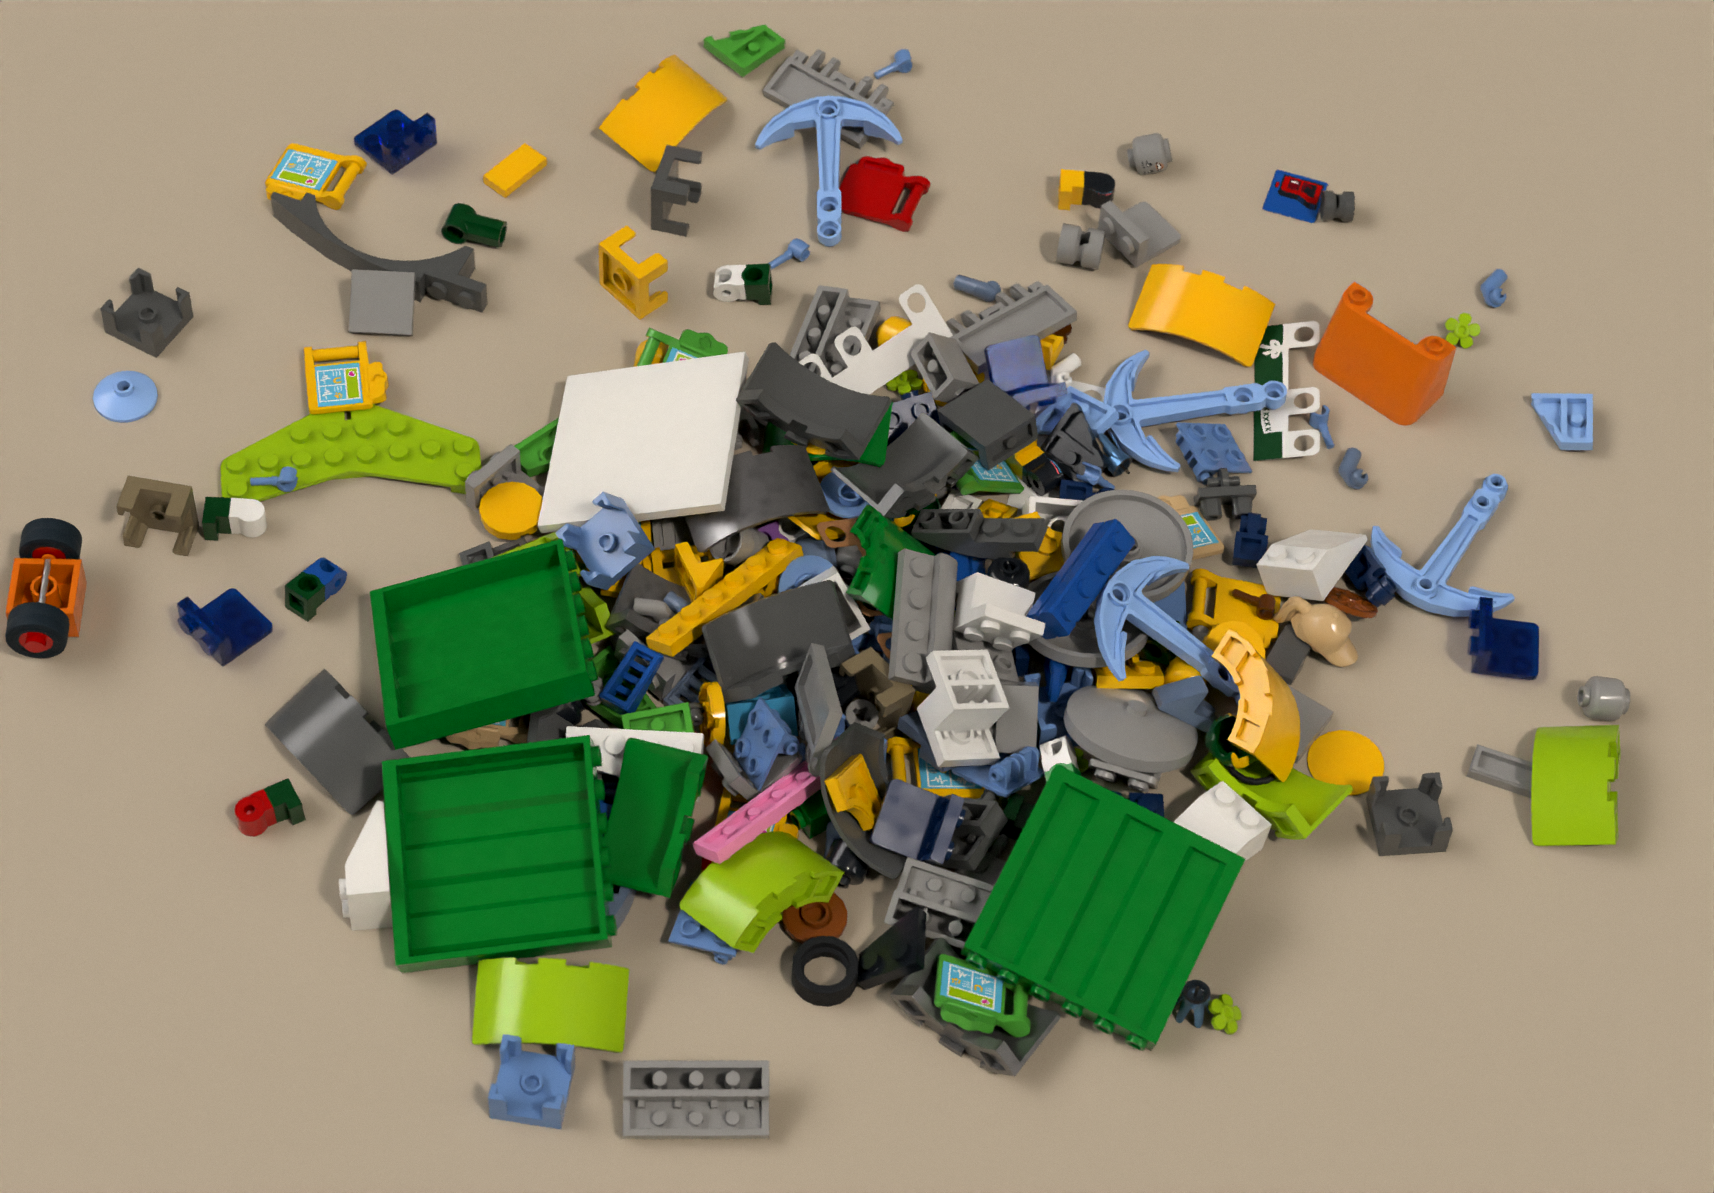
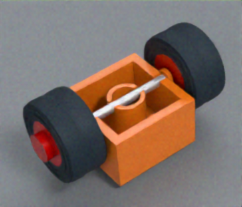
(46, 589)

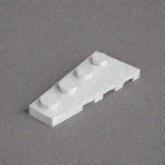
(613, 743)

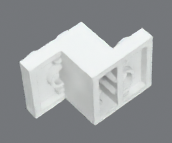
(995, 612)
(962, 708)

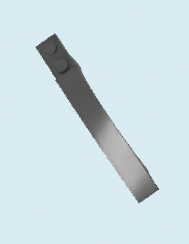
(441, 277)

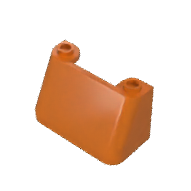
(1381, 364)

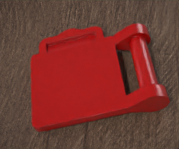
(874, 188)

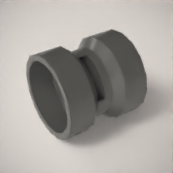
(1337, 206)

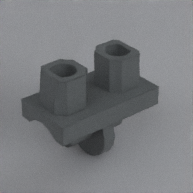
(1224, 491)

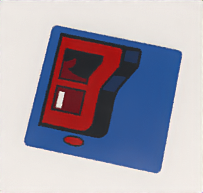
(1294, 196)

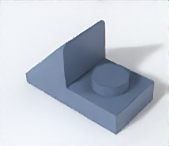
(1185, 701)

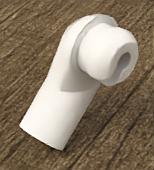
(1061, 371)

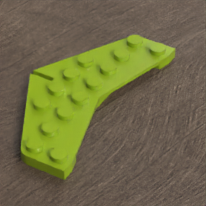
(368, 445)

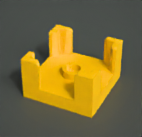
(628, 279)

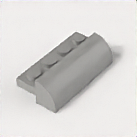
(829, 316)
(921, 615)
(947, 897)
(695, 1099)

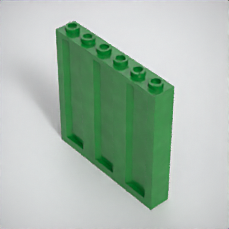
(482, 643)
(497, 854)
(1102, 908)

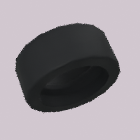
(824, 947)

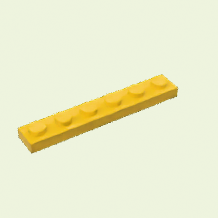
(724, 596)

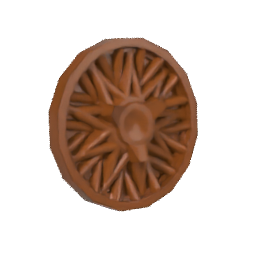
(1351, 603)
(816, 919)

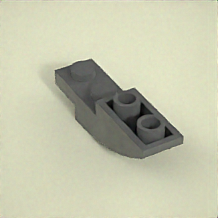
(973, 535)

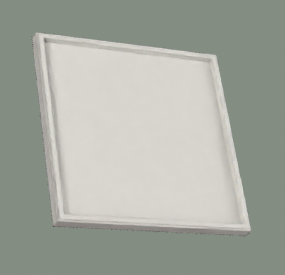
(647, 436)

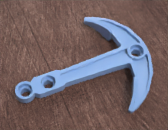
(828, 116)
(1174, 408)
(1428, 586)
(1153, 621)

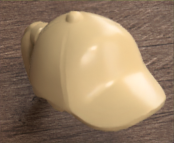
(1322, 628)

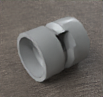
(1080, 246)
(740, 546)

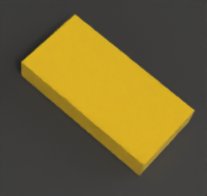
(515, 170)

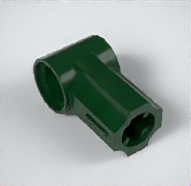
(466, 224)

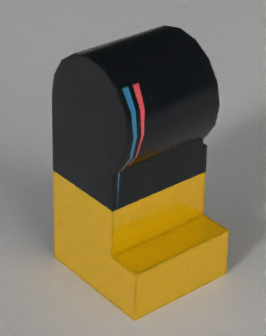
(1084, 188)
(1036, 469)

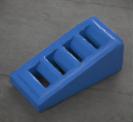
(1055, 676)
(641, 685)

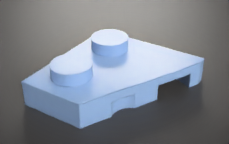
(1098, 414)
(1566, 418)

